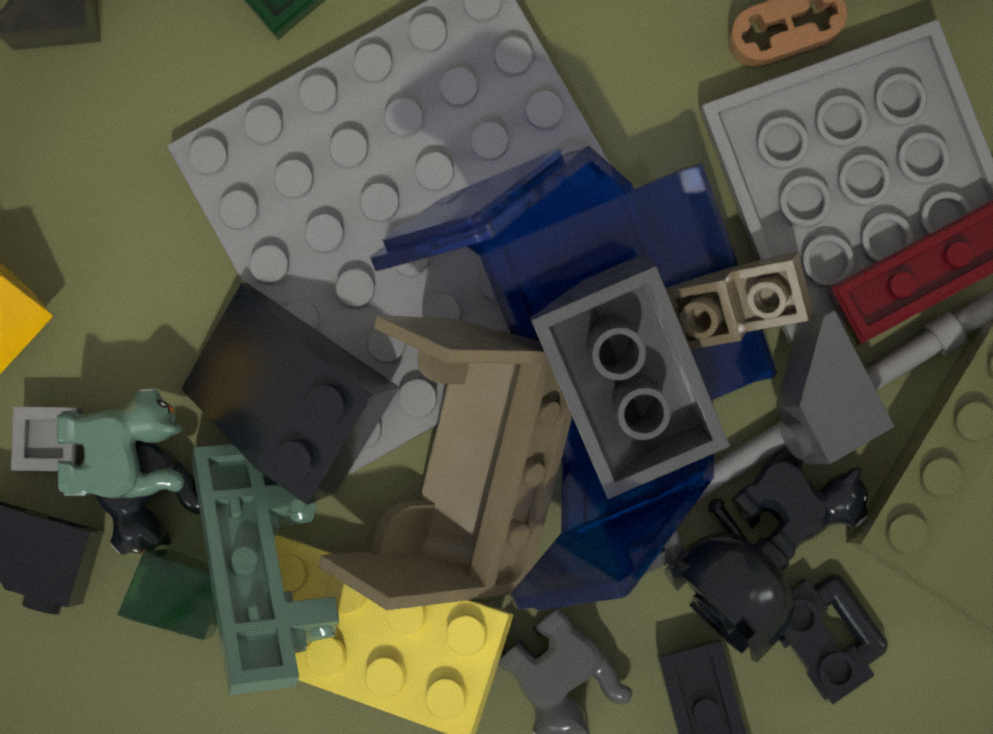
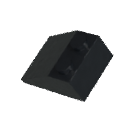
(287, 395)

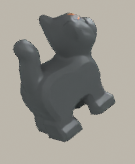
(559, 669)

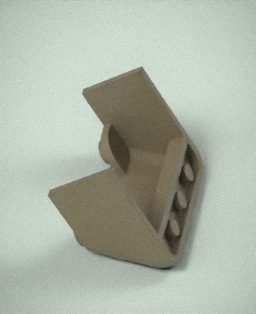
(485, 474)

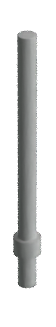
(941, 336)

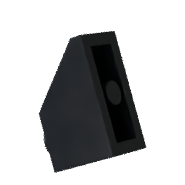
(46, 558)

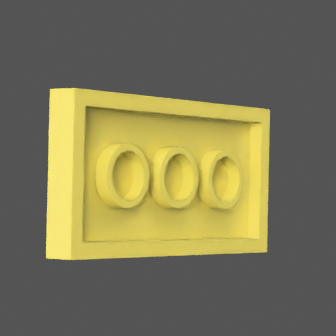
(410, 661)

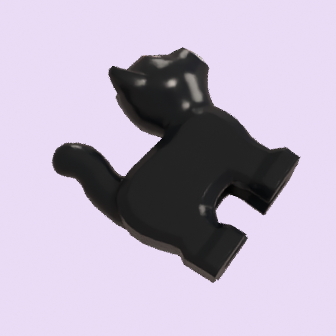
(797, 505)
(135, 525)

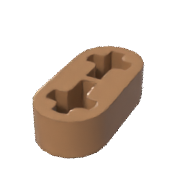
(792, 39)

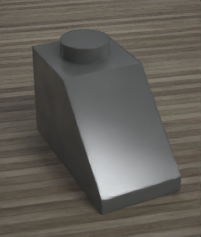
(827, 394)

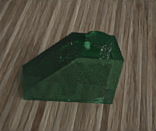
(171, 594)

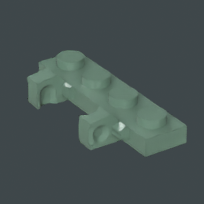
(254, 615)

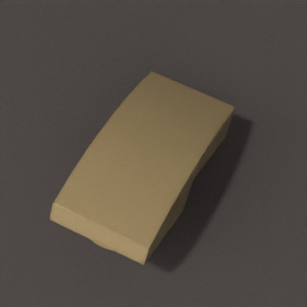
(741, 300)

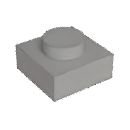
(36, 440)

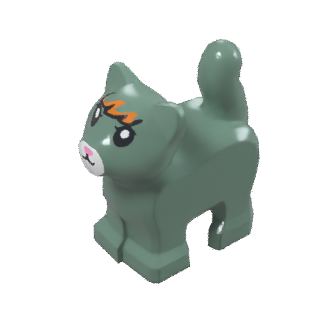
(110, 449)

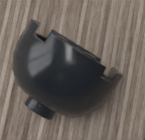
(737, 589)

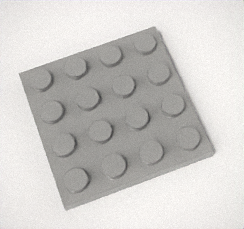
(852, 157)

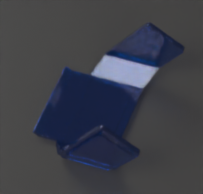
(538, 238)

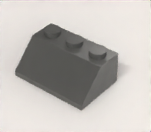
(629, 376)

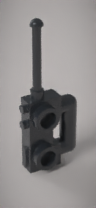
(827, 666)

